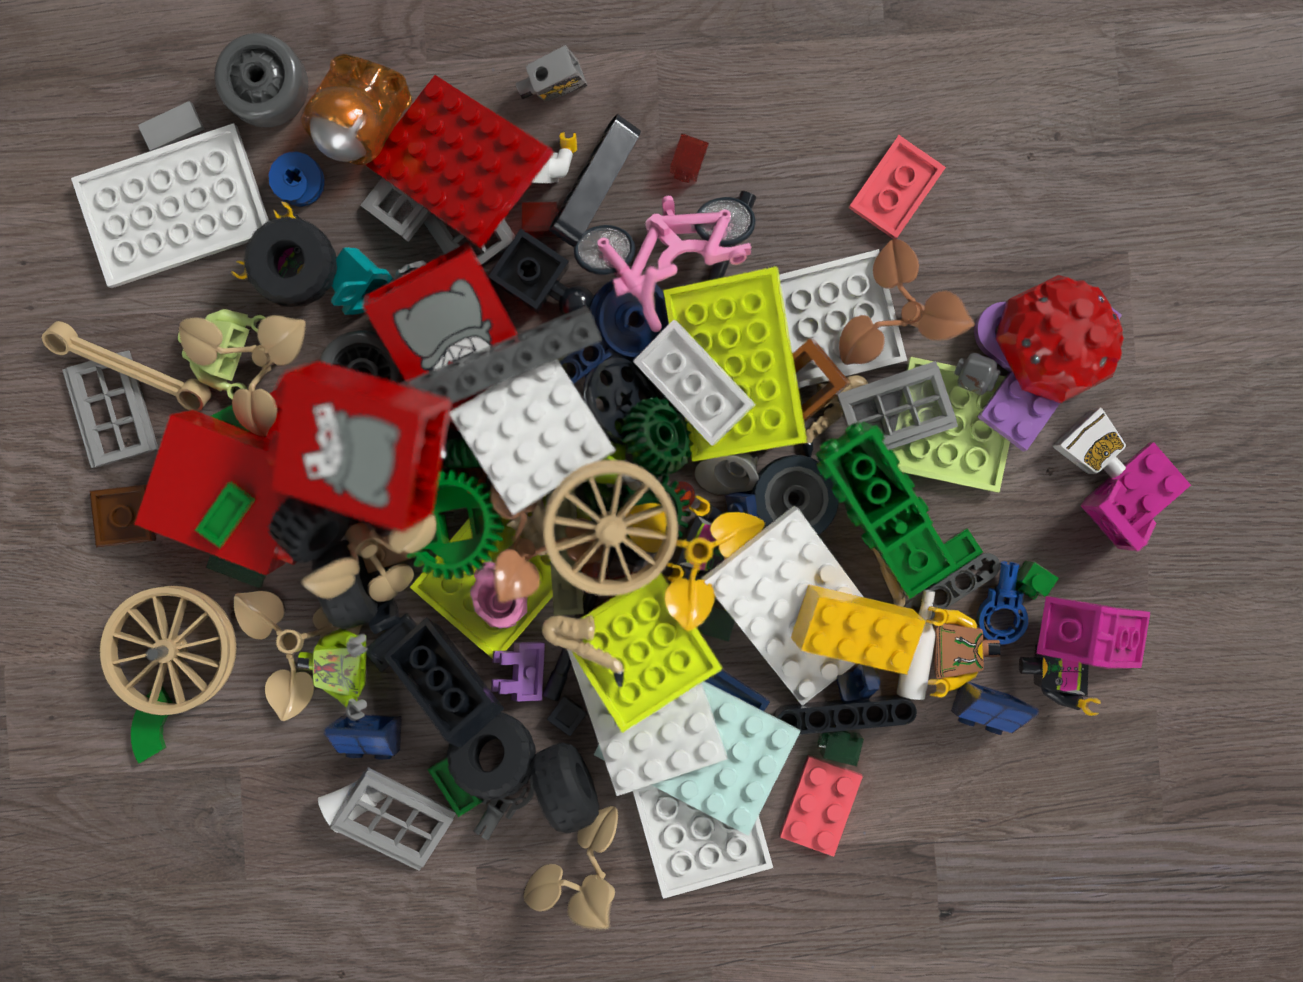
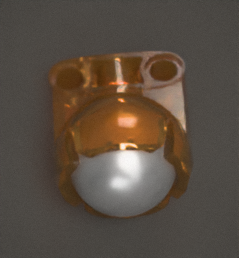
(355, 109)

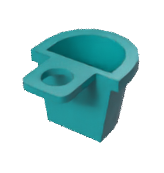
(355, 279)

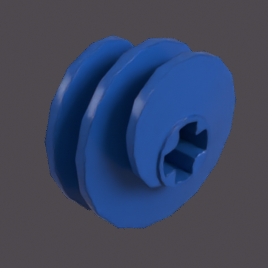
(300, 165)

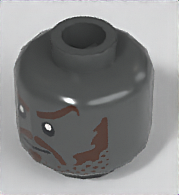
(977, 373)

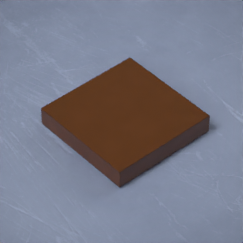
(115, 516)

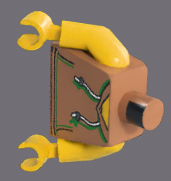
(958, 650)

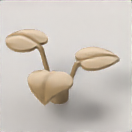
(280, 345)
(339, 576)
(257, 616)
(592, 904)

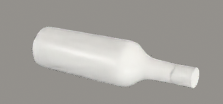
(915, 682)

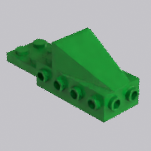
(885, 506)

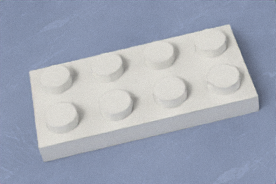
(694, 382)

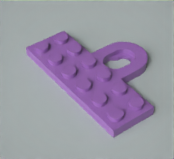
(1010, 410)

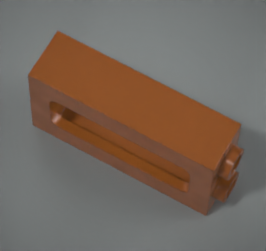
(838, 382)

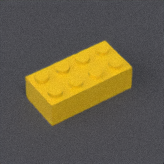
(857, 629)

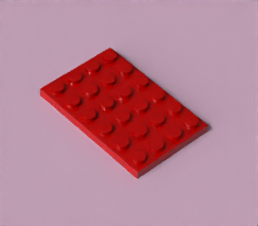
(460, 160)

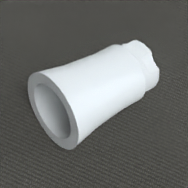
(333, 801)

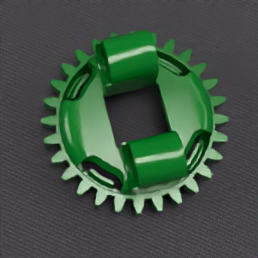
(484, 525)

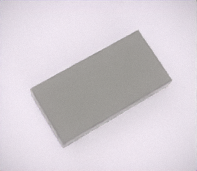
(171, 126)

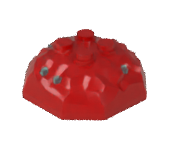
(1060, 338)

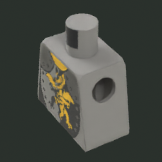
(552, 76)

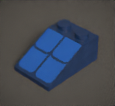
(992, 708)
(368, 735)

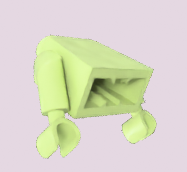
(234, 333)

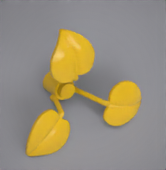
(689, 599)

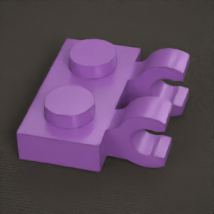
(527, 671)

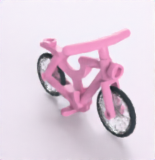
(611, 249)

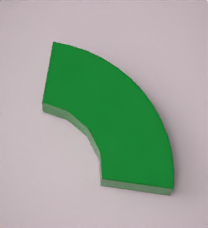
(148, 731)

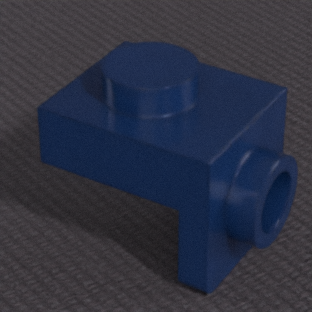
(742, 502)
(859, 684)

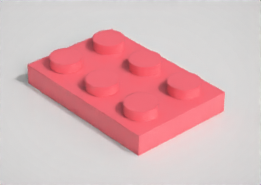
(897, 187)
(820, 805)

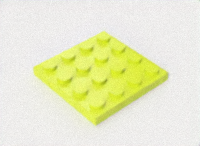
(654, 650)

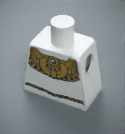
(1093, 444)

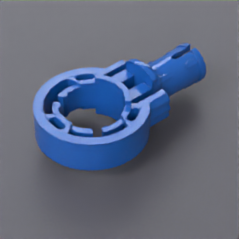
(995, 601)

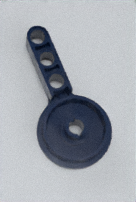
(617, 338)

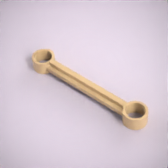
(71, 342)

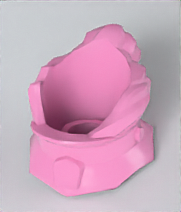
(487, 603)

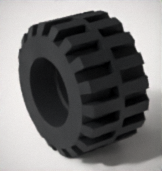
(307, 528)

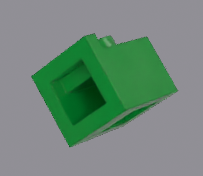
(1035, 580)

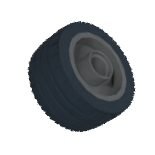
(799, 476)

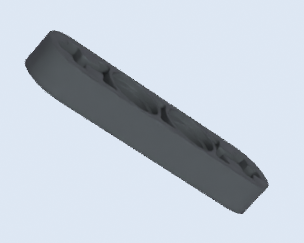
(948, 585)

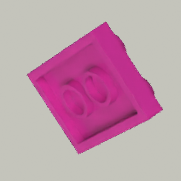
(1130, 501)
(1093, 633)

